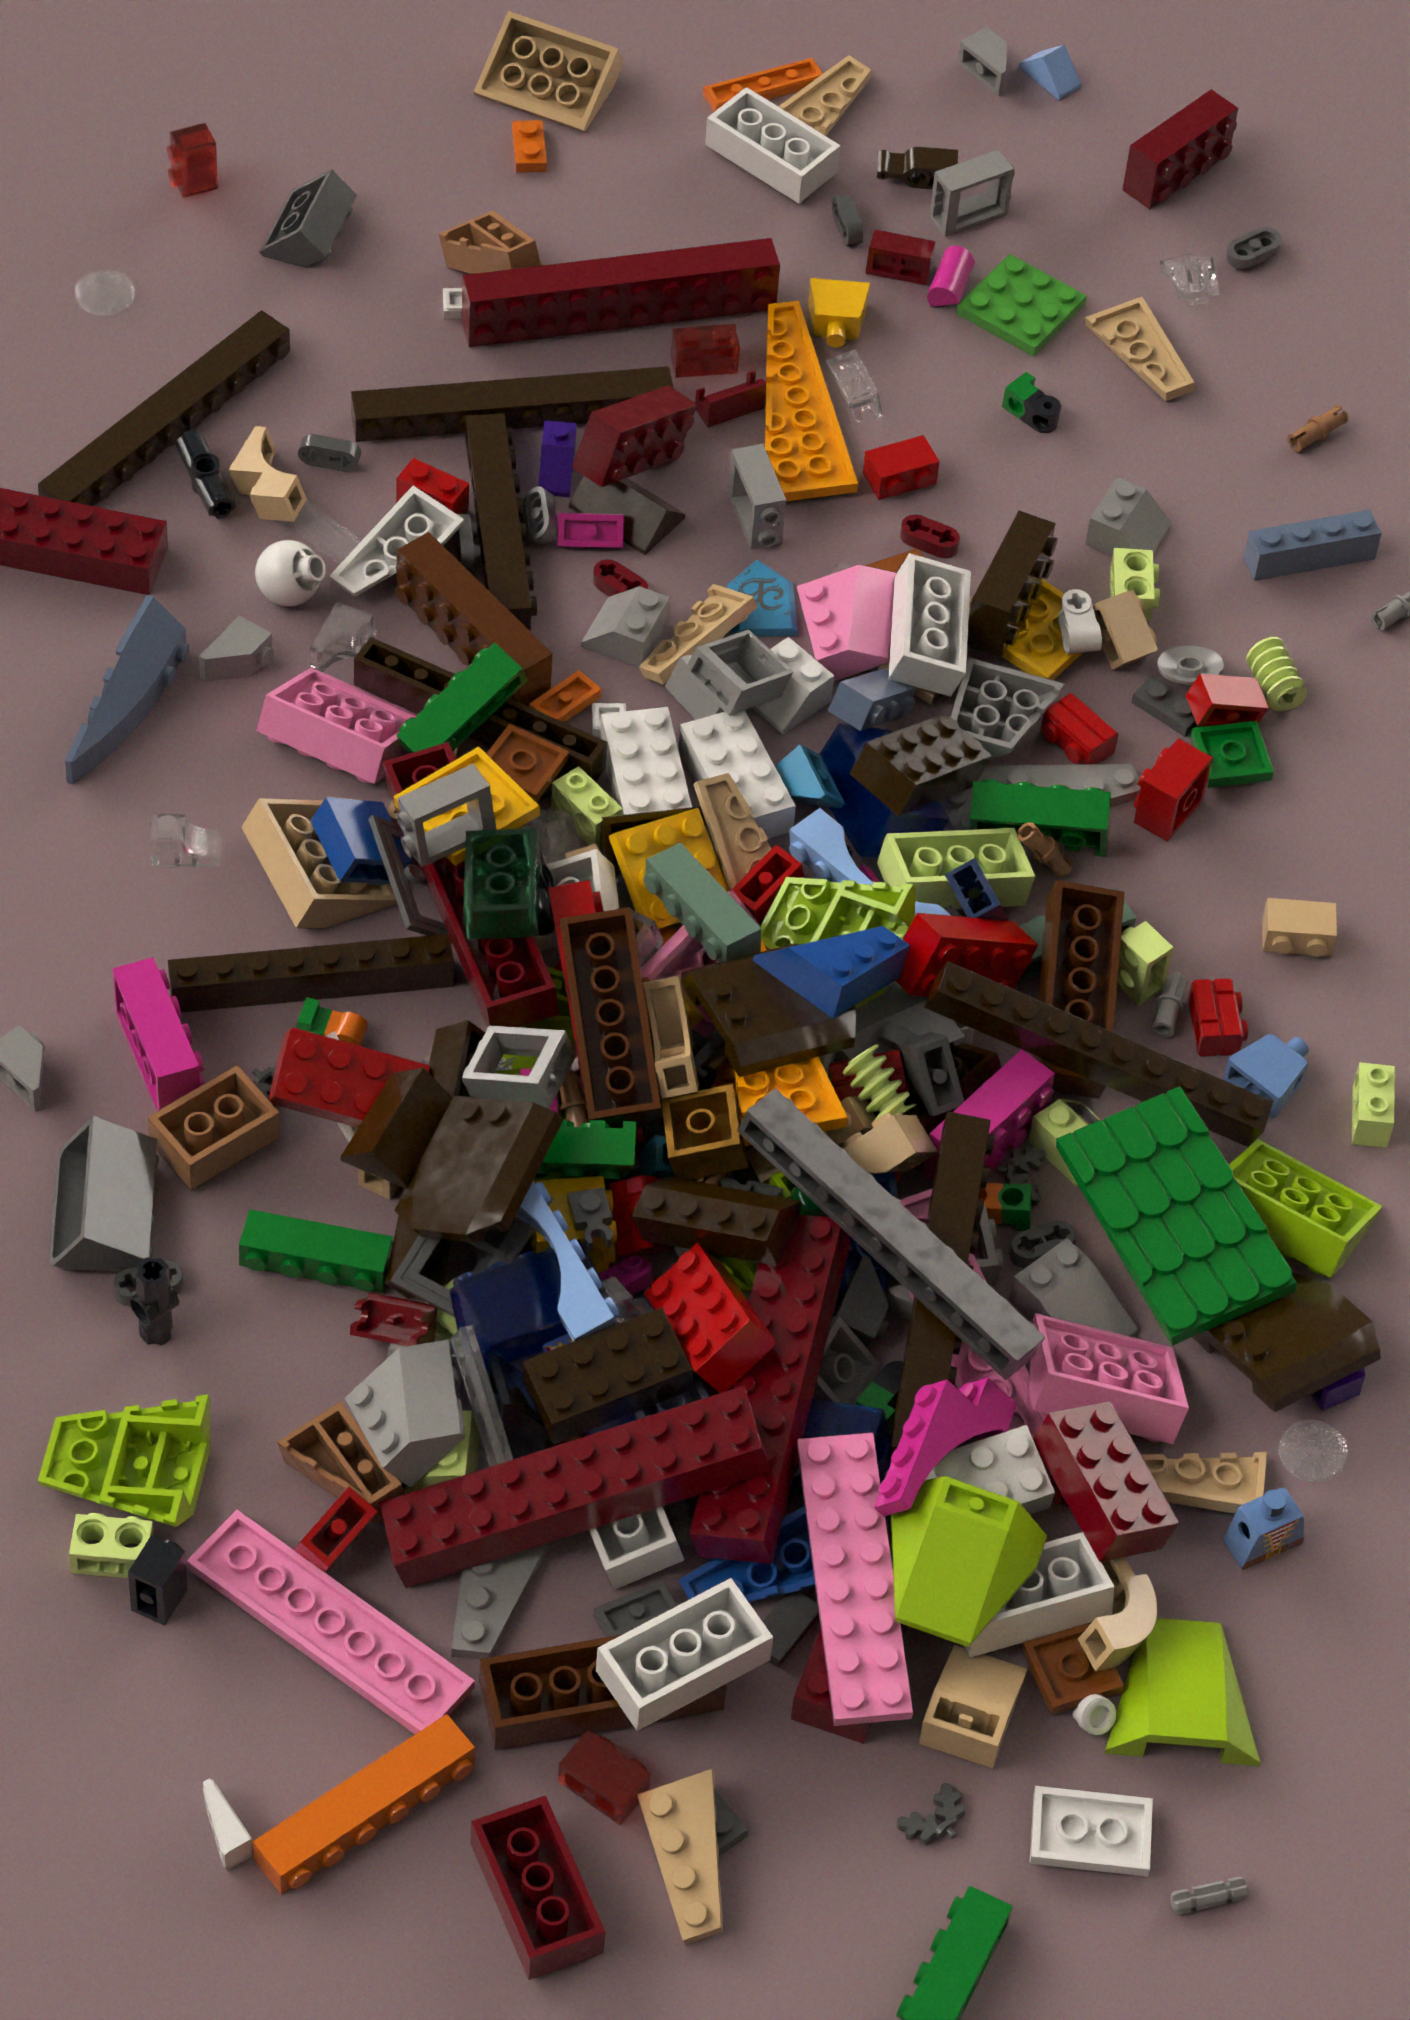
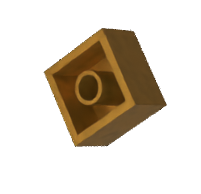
(704, 1133)

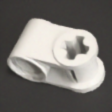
(1078, 623)

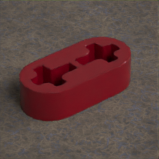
(929, 536)
(622, 581)

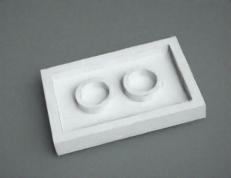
(1091, 1831)

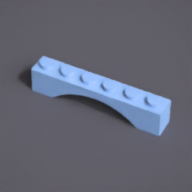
(821, 846)
(580, 1302)

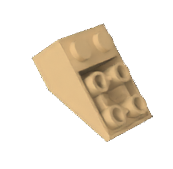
(892, 1145)
(972, 1706)

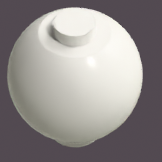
(289, 573)

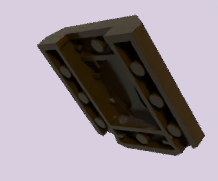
(763, 1017)
(477, 1168)
(1296, 1342)

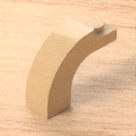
(1116, 1636)

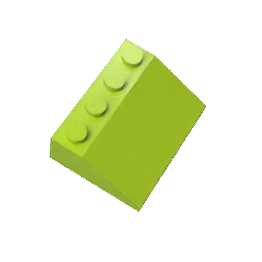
(1302, 1208)

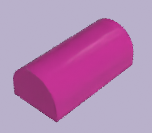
(951, 277)

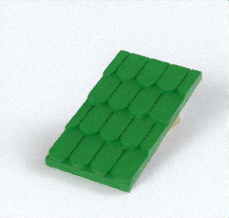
(1176, 1215)

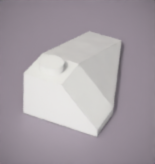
(376, 554)

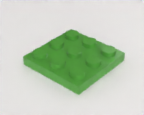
(1021, 304)

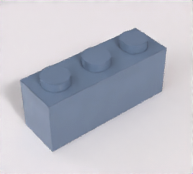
(872, 700)

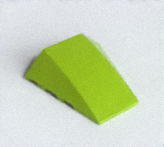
(822, 909)
(133, 1458)
(1183, 1694)

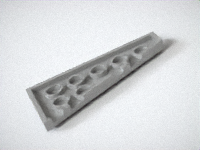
(1113, 778)
(490, 1596)

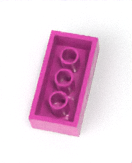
(155, 1032)
(1009, 1101)

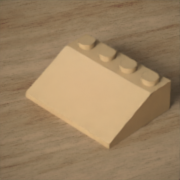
(549, 72)
(300, 867)

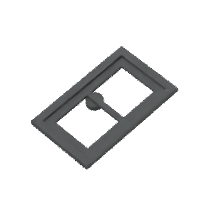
(398, 876)
(409, 1277)

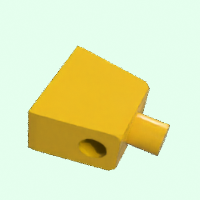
(837, 309)

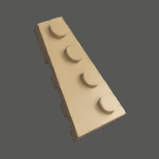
(829, 95)
(1142, 344)
(708, 623)
(732, 829)
(1209, 1482)
(684, 1838)

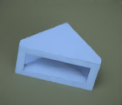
(1053, 71)

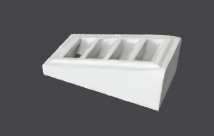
(229, 1833)

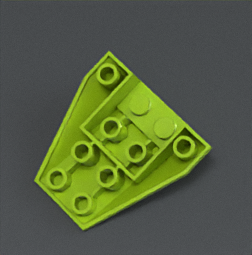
(960, 1558)

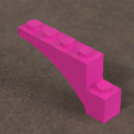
(936, 1426)

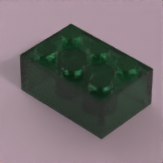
(502, 883)

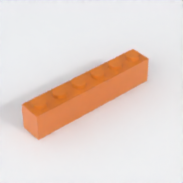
(364, 1804)

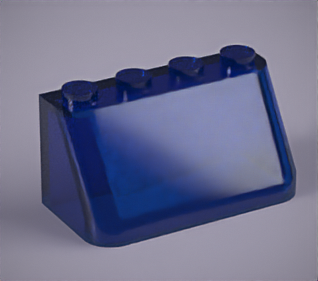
(864, 815)
(513, 1304)

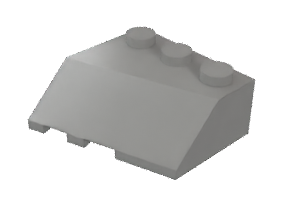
(1001, 704)

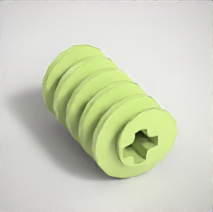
(1276, 674)
(876, 1084)

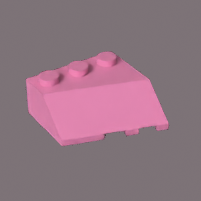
(850, 618)

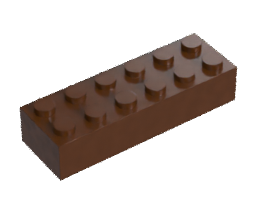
(467, 613)
(1081, 964)
(611, 1018)
(558, 1695)

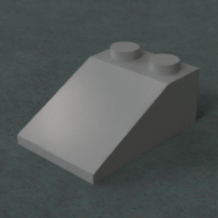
(1070, 1289)

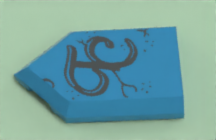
(774, 600)

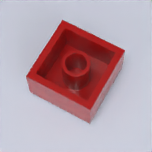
(1172, 789)

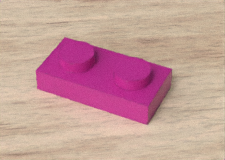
(590, 530)

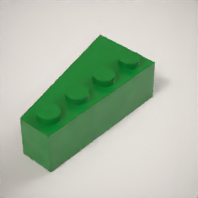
(1059, 812)
(591, 1150)

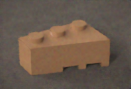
(488, 246)
(337, 1455)

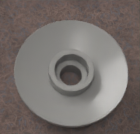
(1186, 662)

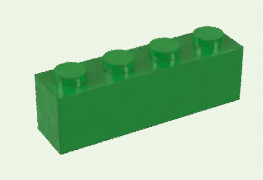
(464, 703)
(315, 1251)
(958, 1958)

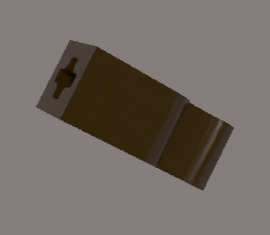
(916, 165)

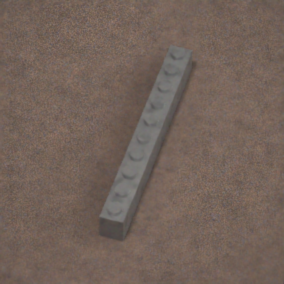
(891, 1234)

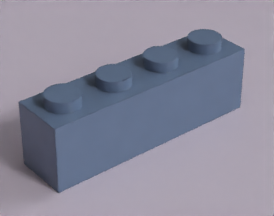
(1312, 545)

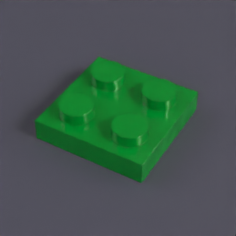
(1236, 753)

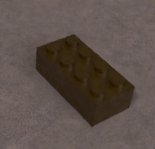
(1011, 583)
(920, 764)
(607, 1375)

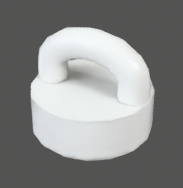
(1095, 1714)

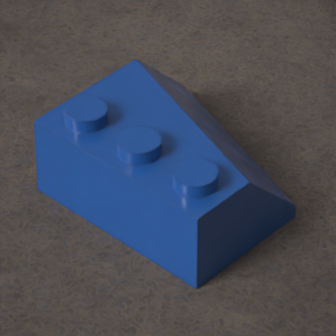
(839, 969)

